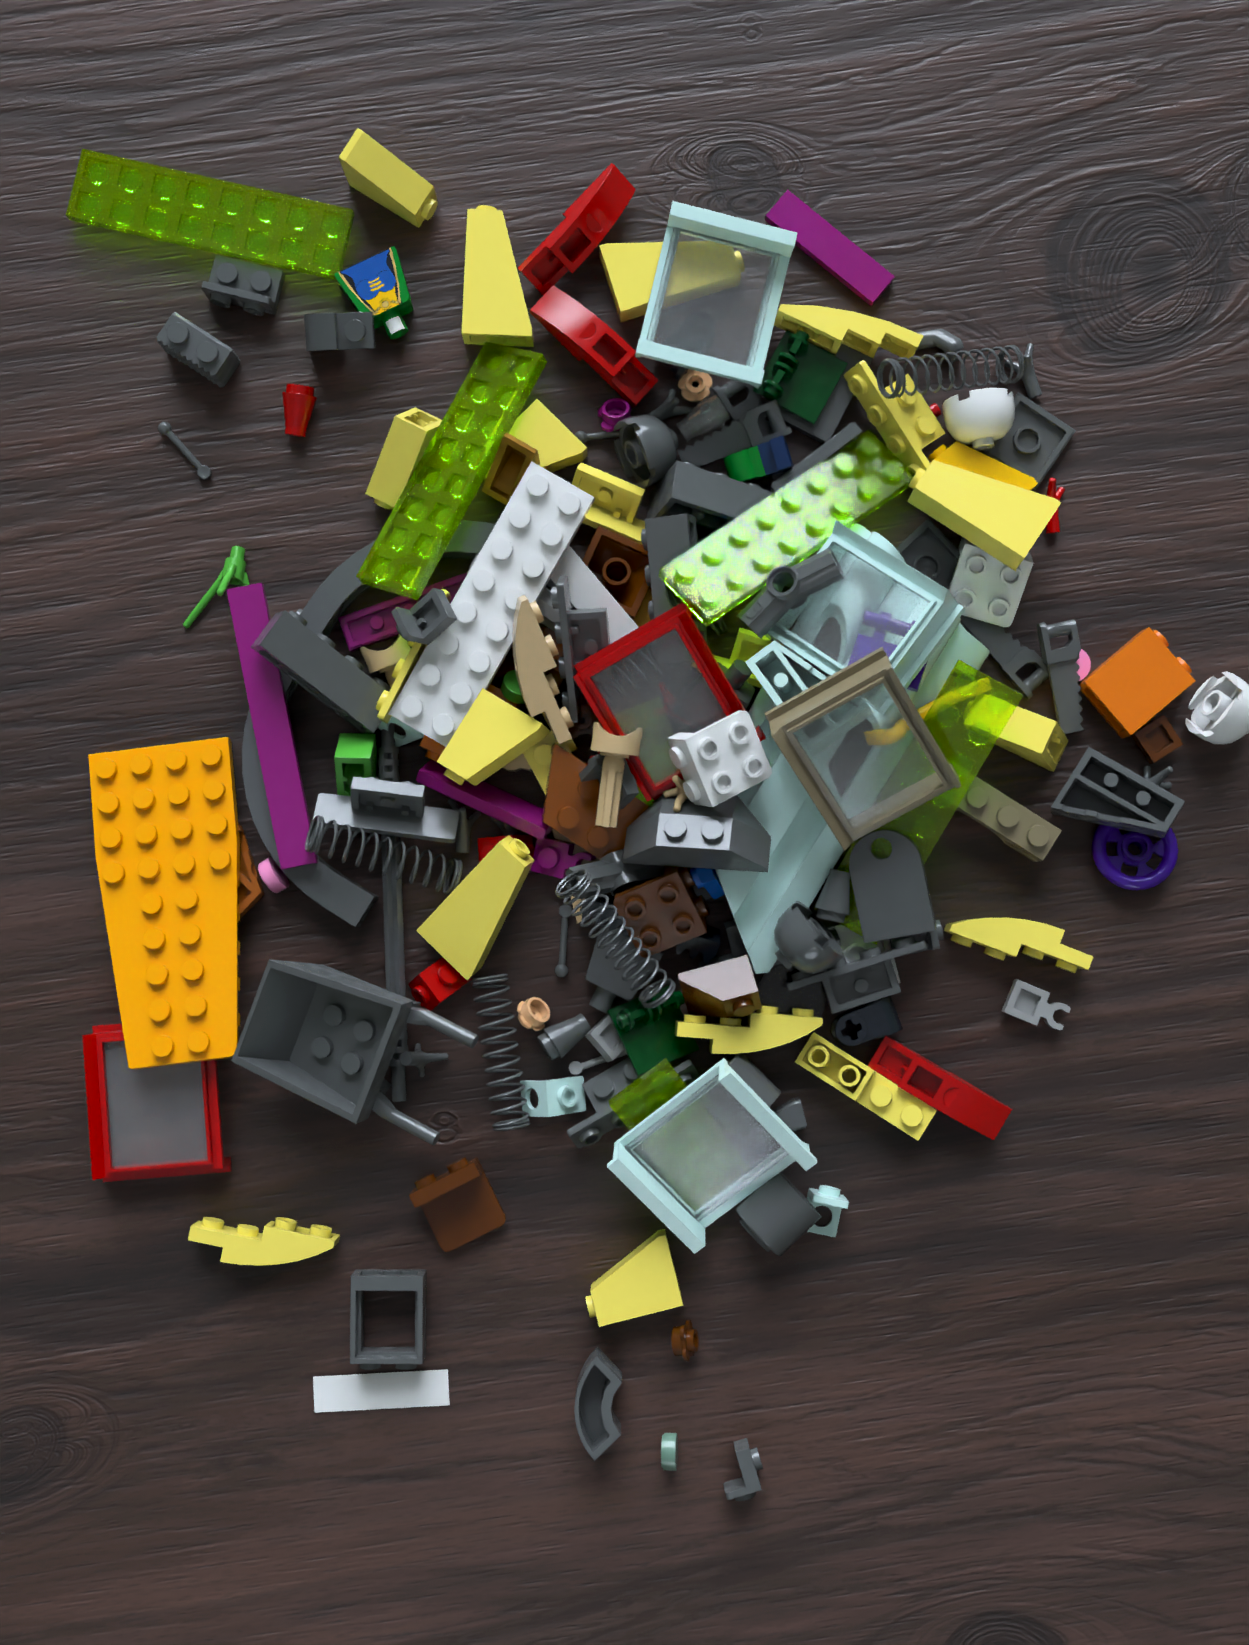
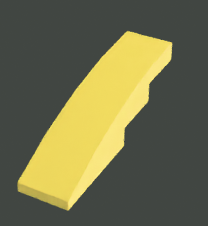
(833, 327)

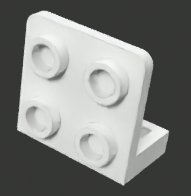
(987, 586)
(720, 759)

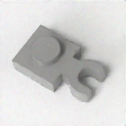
(1030, 1004)

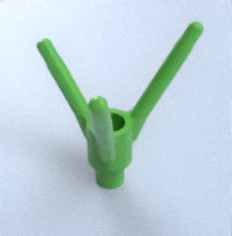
(232, 573)

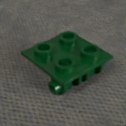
(800, 376)
(650, 1033)

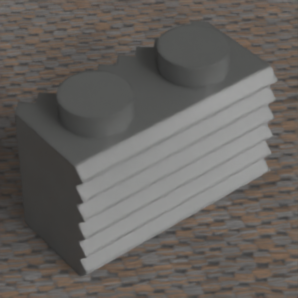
(198, 349)

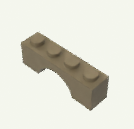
(1009, 820)

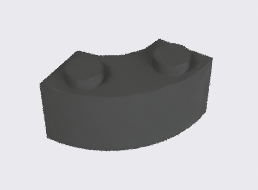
(593, 1406)

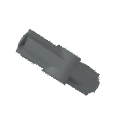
(807, 579)

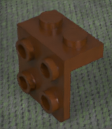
(663, 910)
(458, 1203)

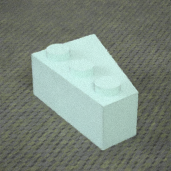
(782, 672)

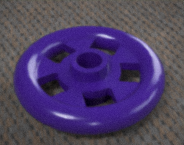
(1145, 876)

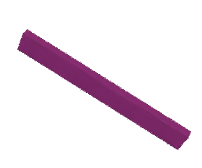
(271, 729)

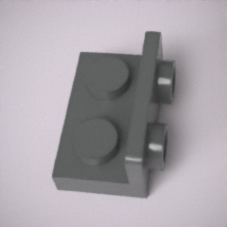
(244, 285)

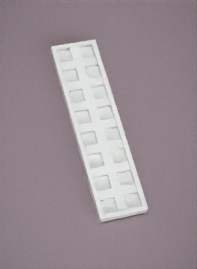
(511, 564)

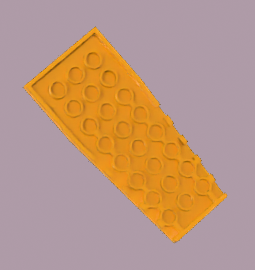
(171, 896)

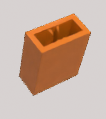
(1137, 682)

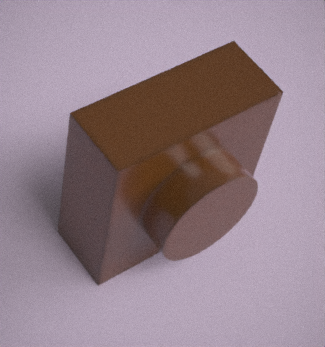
(1157, 739)

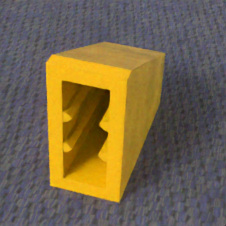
(977, 462)

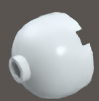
(981, 417)
(1220, 710)

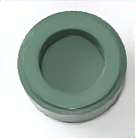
(669, 1451)

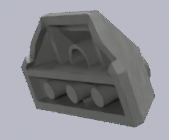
(698, 837)

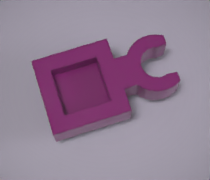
(556, 856)

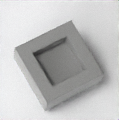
(605, 1039)

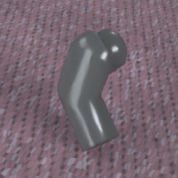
(943, 340)

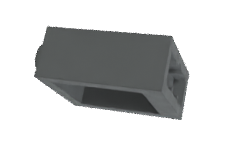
(387, 1280)

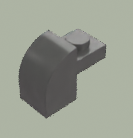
(339, 331)

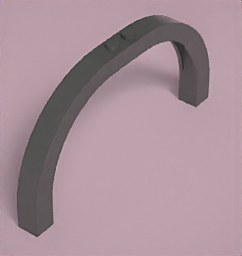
(322, 612)

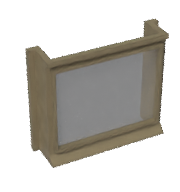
(861, 748)

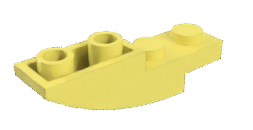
(1007, 935)
(763, 1030)
(865, 1086)
(278, 1243)

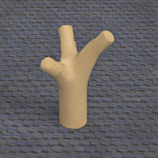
(677, 791)

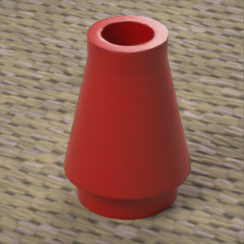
(298, 408)

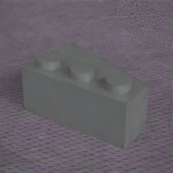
(703, 494)
(1116, 797)

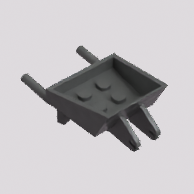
(334, 1039)

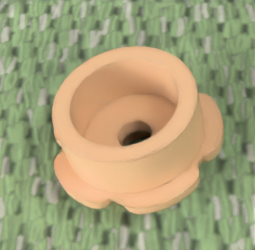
(695, 393)
(533, 1013)

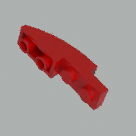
(580, 232)
(595, 343)
(939, 1088)

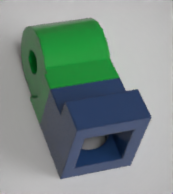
(759, 461)

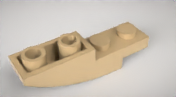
(533, 657)

